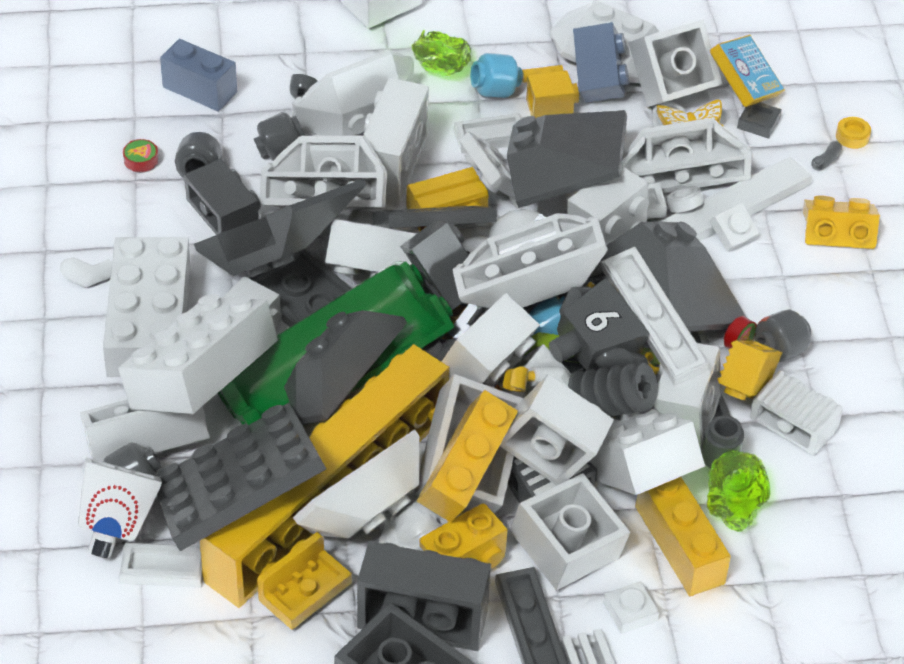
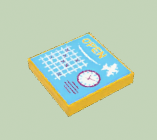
(747, 70)

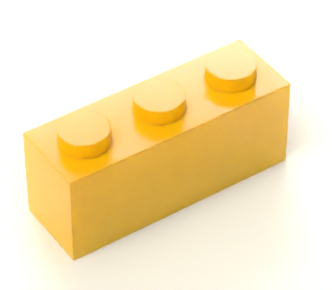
(467, 456)
(684, 536)

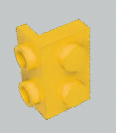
(841, 223)
(471, 535)
(302, 581)

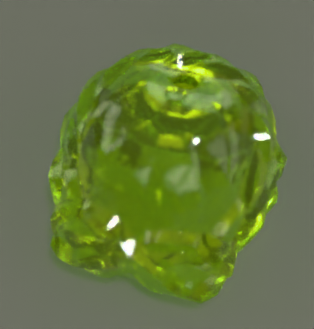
(441, 53)
(738, 494)

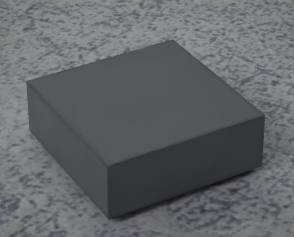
(759, 119)

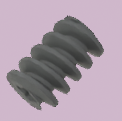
(618, 388)

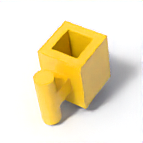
(549, 91)

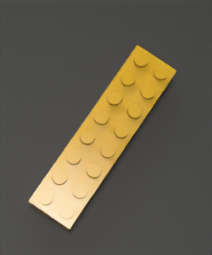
(356, 433)

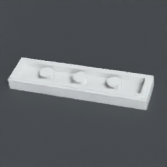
(667, 332)

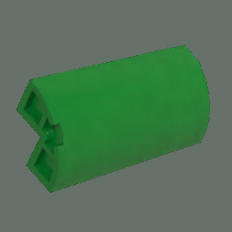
(391, 291)

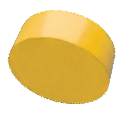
(853, 132)

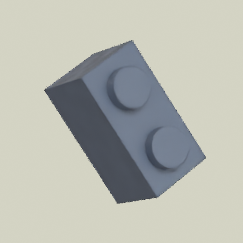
(599, 62)
(198, 74)

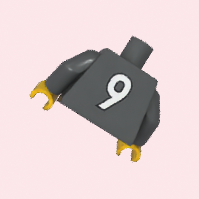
(599, 329)

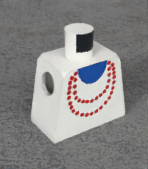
(114, 503)

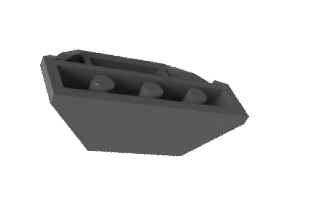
(338, 361)

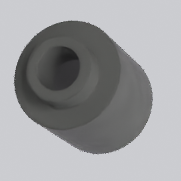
(720, 437)

